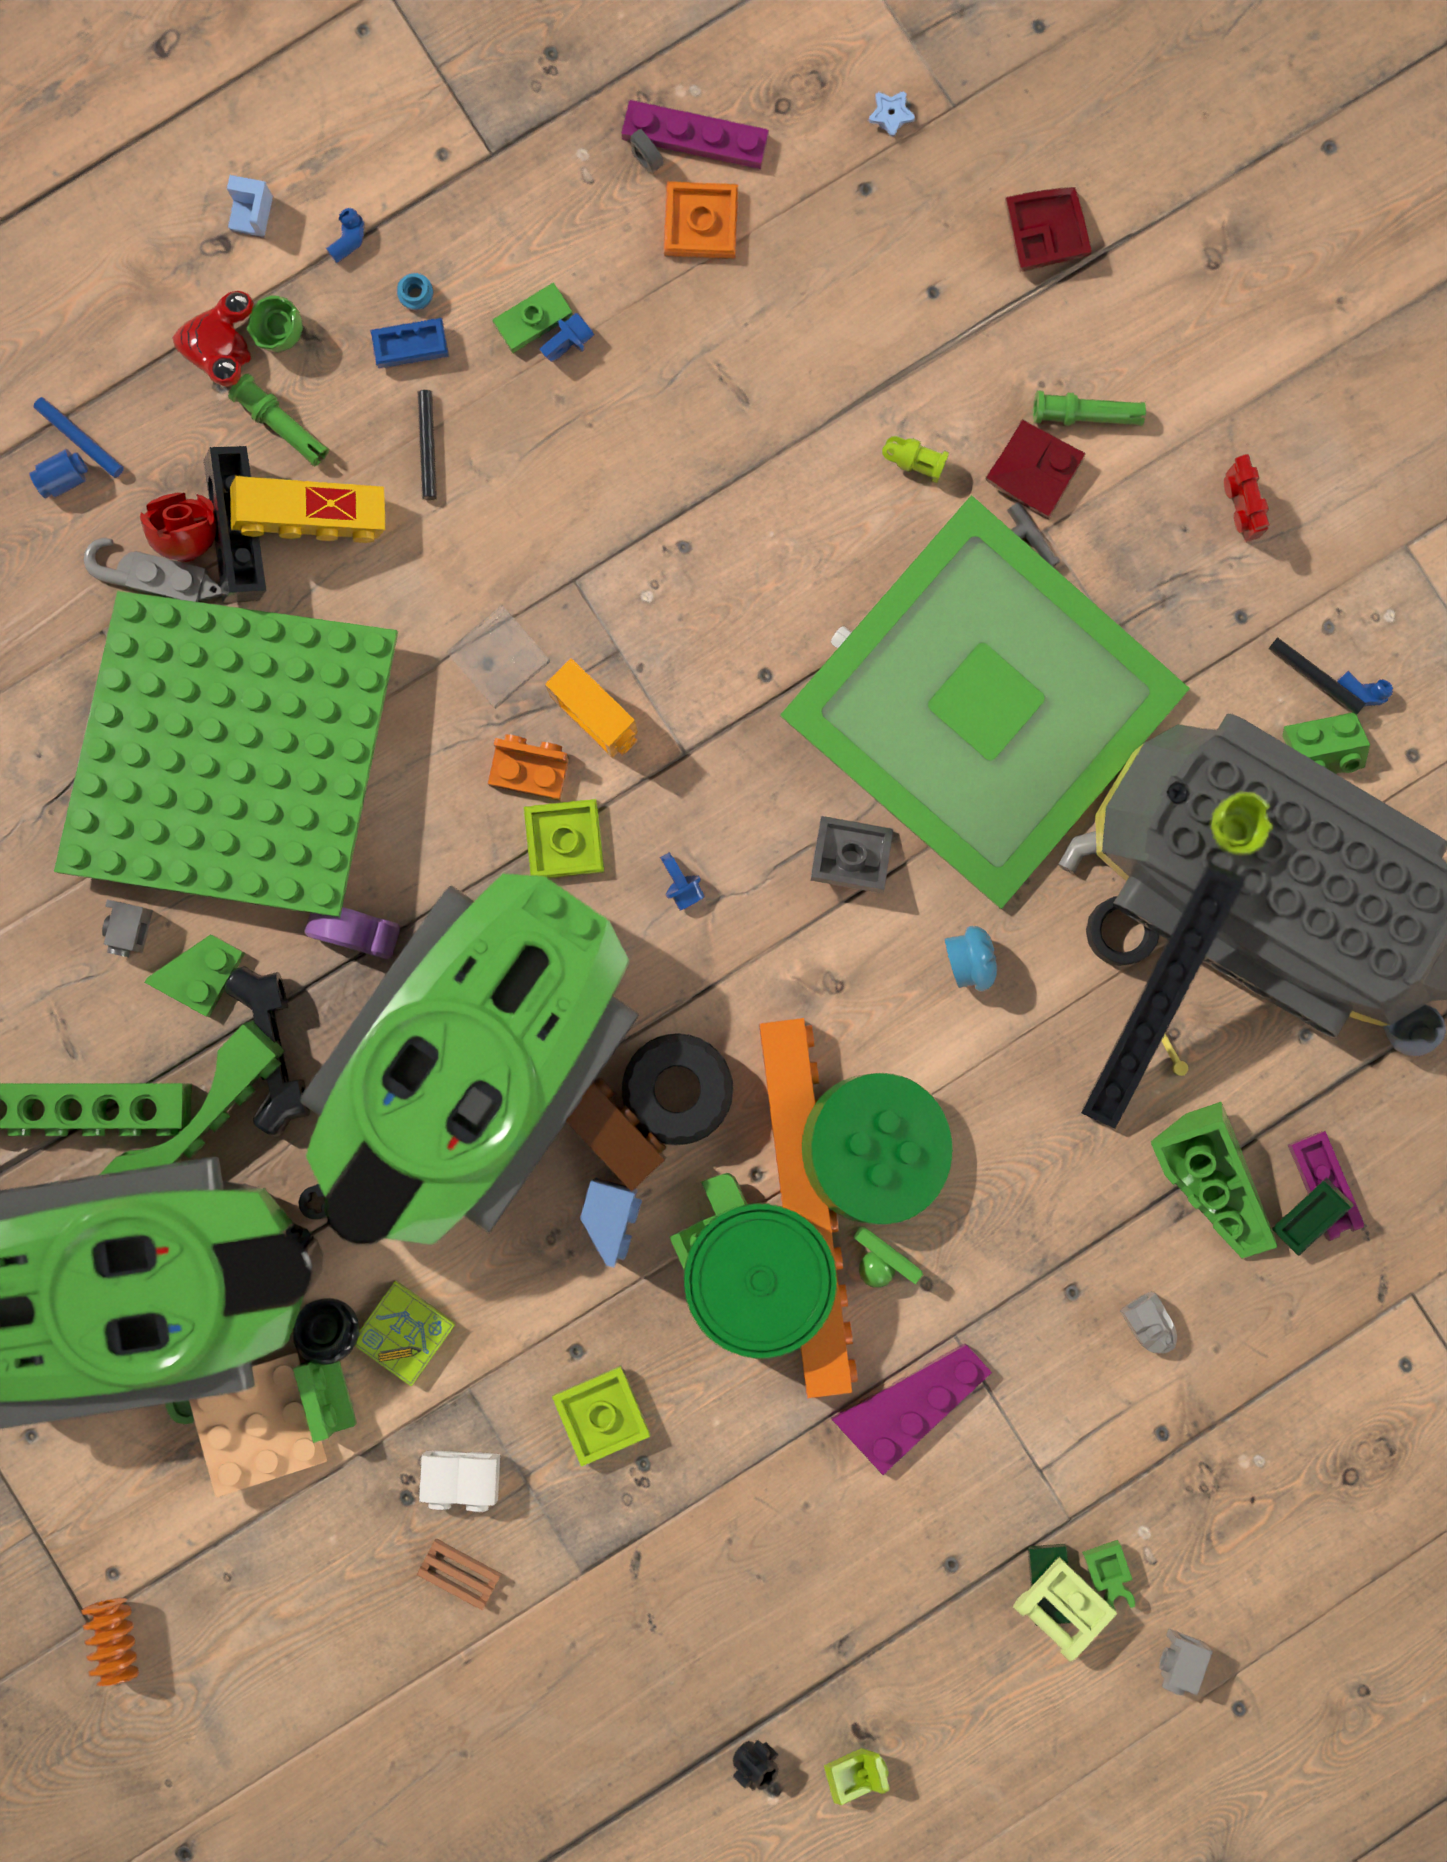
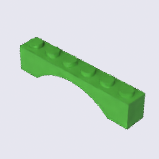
(239, 1065)

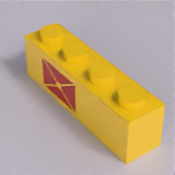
(307, 509)

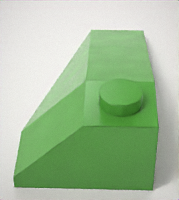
(1210, 1169)

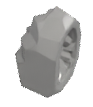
(1150, 1323)

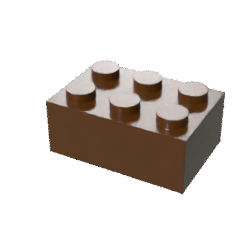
(614, 1135)

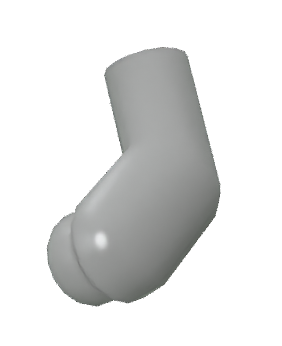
(1077, 849)

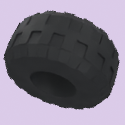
(714, 1081)

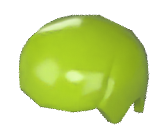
(1241, 824)

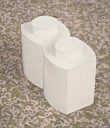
(459, 1479)

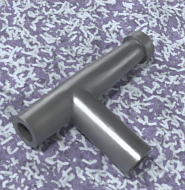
(1026, 528)

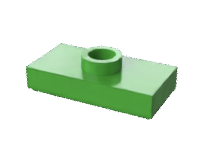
(532, 317)

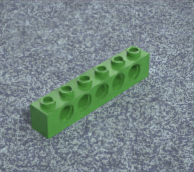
(171, 1100)

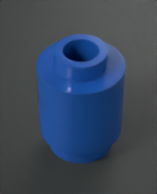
(59, 474)

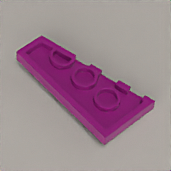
(903, 1413)

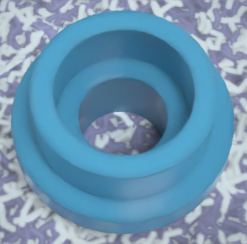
(410, 282)

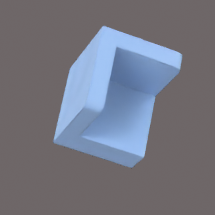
(250, 205)

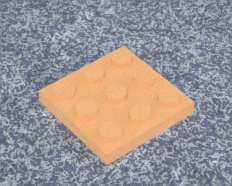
(256, 1431)

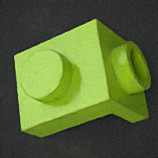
(856, 1775)

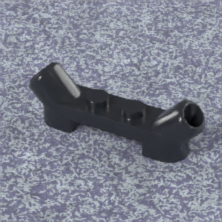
(264, 997)

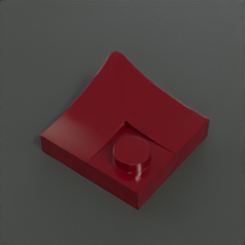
(1047, 227)
(1035, 468)

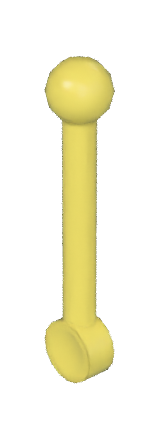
(1179, 1067)

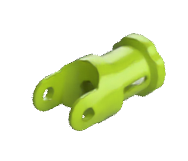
(911, 455)

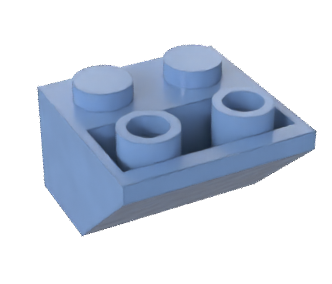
(606, 1218)

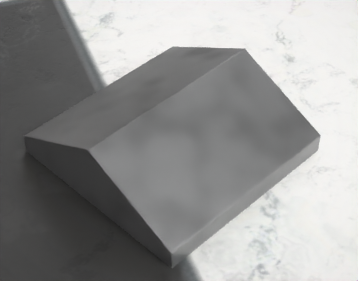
(851, 854)

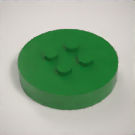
(877, 1148)
(760, 1280)

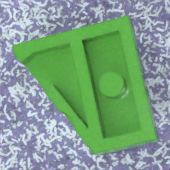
(198, 974)

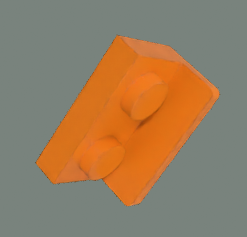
(528, 767)

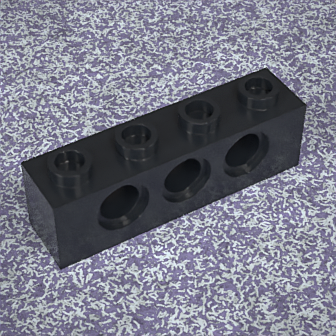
(237, 555)

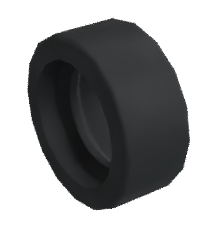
(1107, 954)

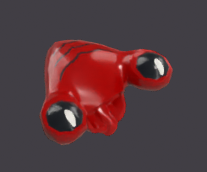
(213, 342)

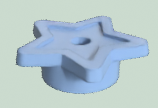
(889, 122)

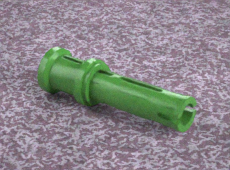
(1071, 409)
(266, 410)

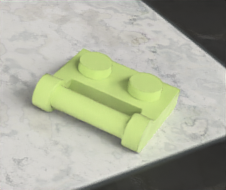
(1074, 1600)

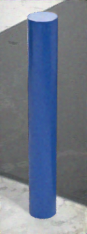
(78, 437)

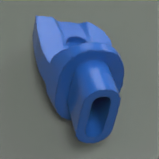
(573, 332)
(684, 890)

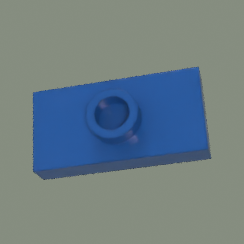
(409, 343)

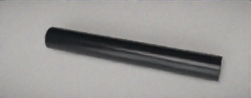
(427, 450)
(1317, 676)

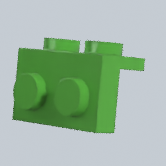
(1331, 742)

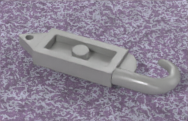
(153, 575)

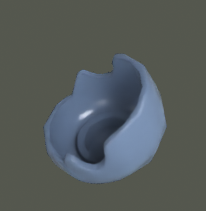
(1417, 1032)

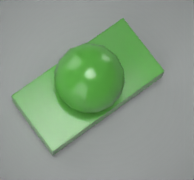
(879, 1266)

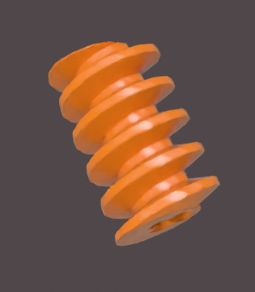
(111, 1641)

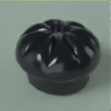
(325, 1331)

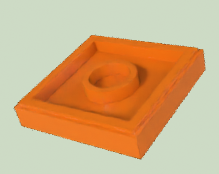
(701, 220)

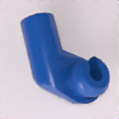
(351, 235)
(1371, 693)

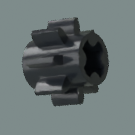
(755, 1765)

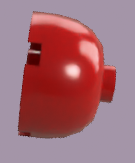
(180, 526)

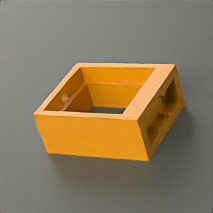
(592, 709)

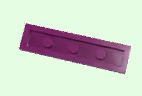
(697, 134)

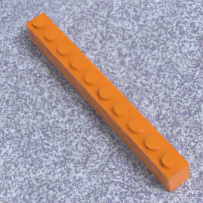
(791, 1099)

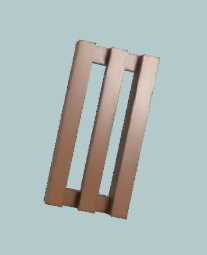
(452, 1587)

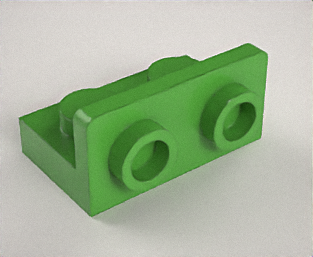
(324, 1399)

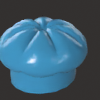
(972, 958)

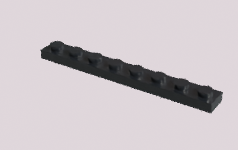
(1163, 993)

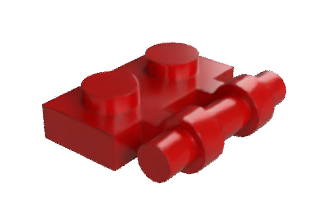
(1250, 508)

